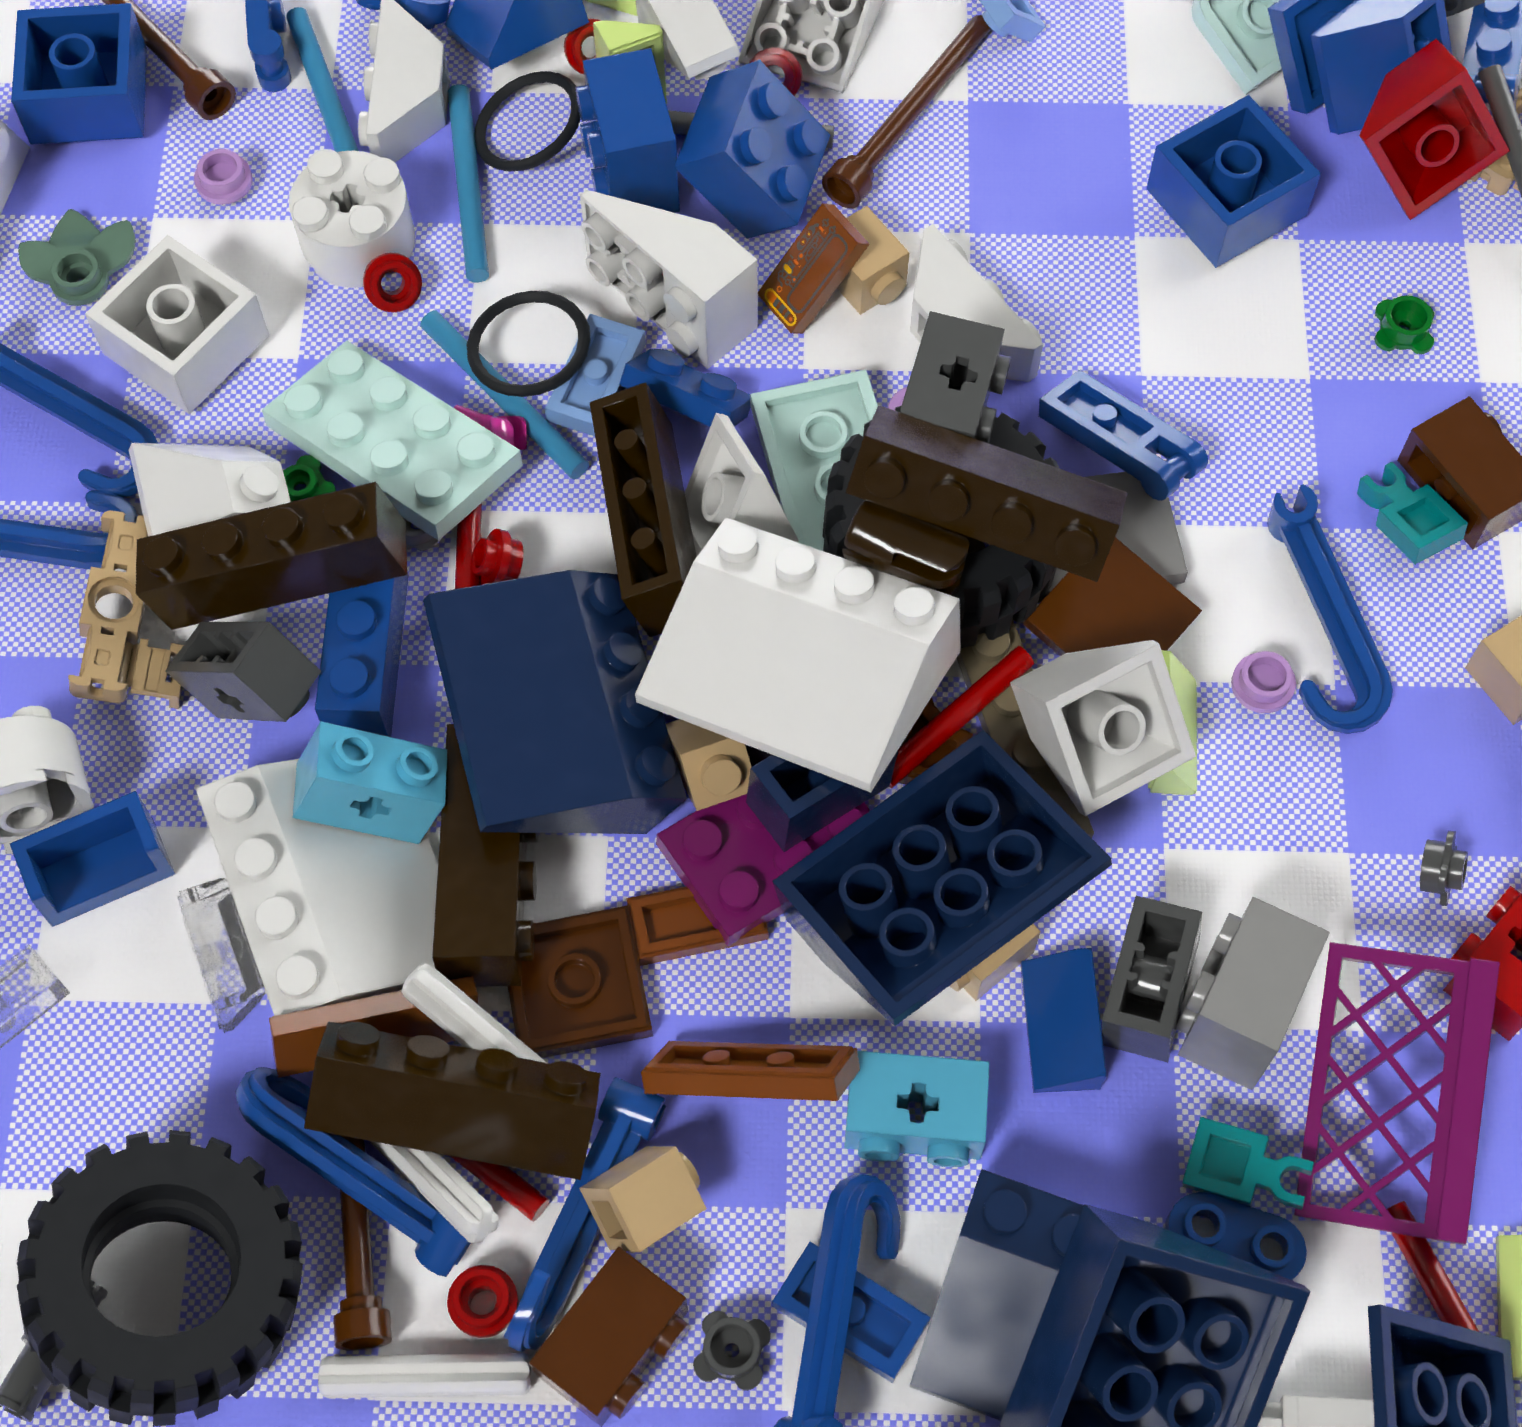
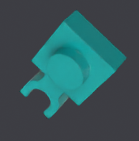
(1413, 520)
(1234, 1163)

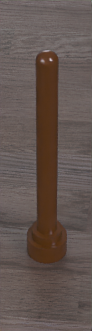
(204, 88)
(851, 177)
(362, 1319)

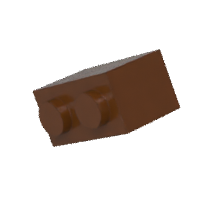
(1469, 467)
(612, 1338)

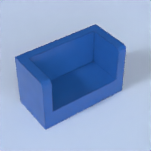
(92, 859)

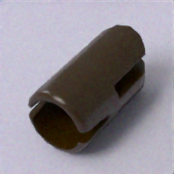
(906, 547)

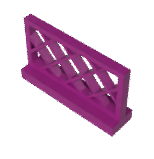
(1459, 1100)

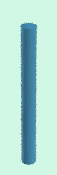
(320, 80)
(468, 184)
(537, 426)

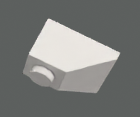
(203, 483)
(731, 486)
(1104, 720)

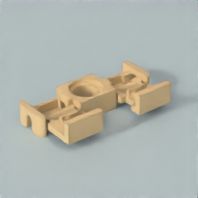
(112, 645)

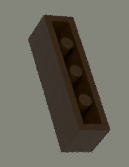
(987, 493)
(644, 502)
(271, 556)
(480, 890)
(452, 1099)

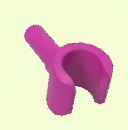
(509, 428)

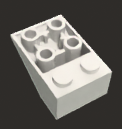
(819, 33)
(674, 273)

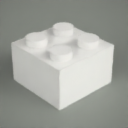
(178, 323)

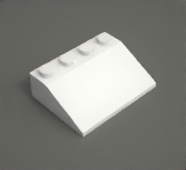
(801, 653)
(320, 903)

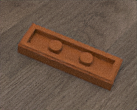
(299, 1033)
(751, 1070)

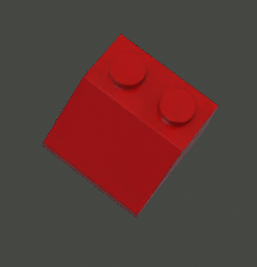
(1430, 129)

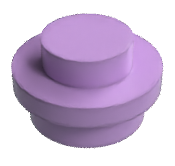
(222, 177)
(1263, 682)

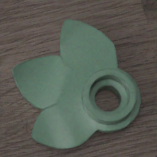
(77, 253)

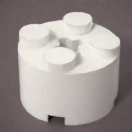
(350, 212)
(39, 774)

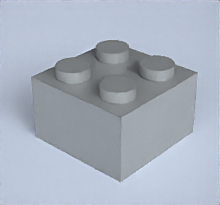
(1249, 991)

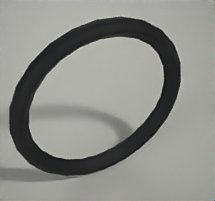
(502, 94)
(545, 385)

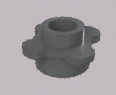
(1443, 867)
(726, 1330)

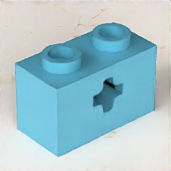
(370, 783)
(951, 1098)

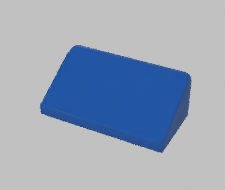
(1063, 1022)

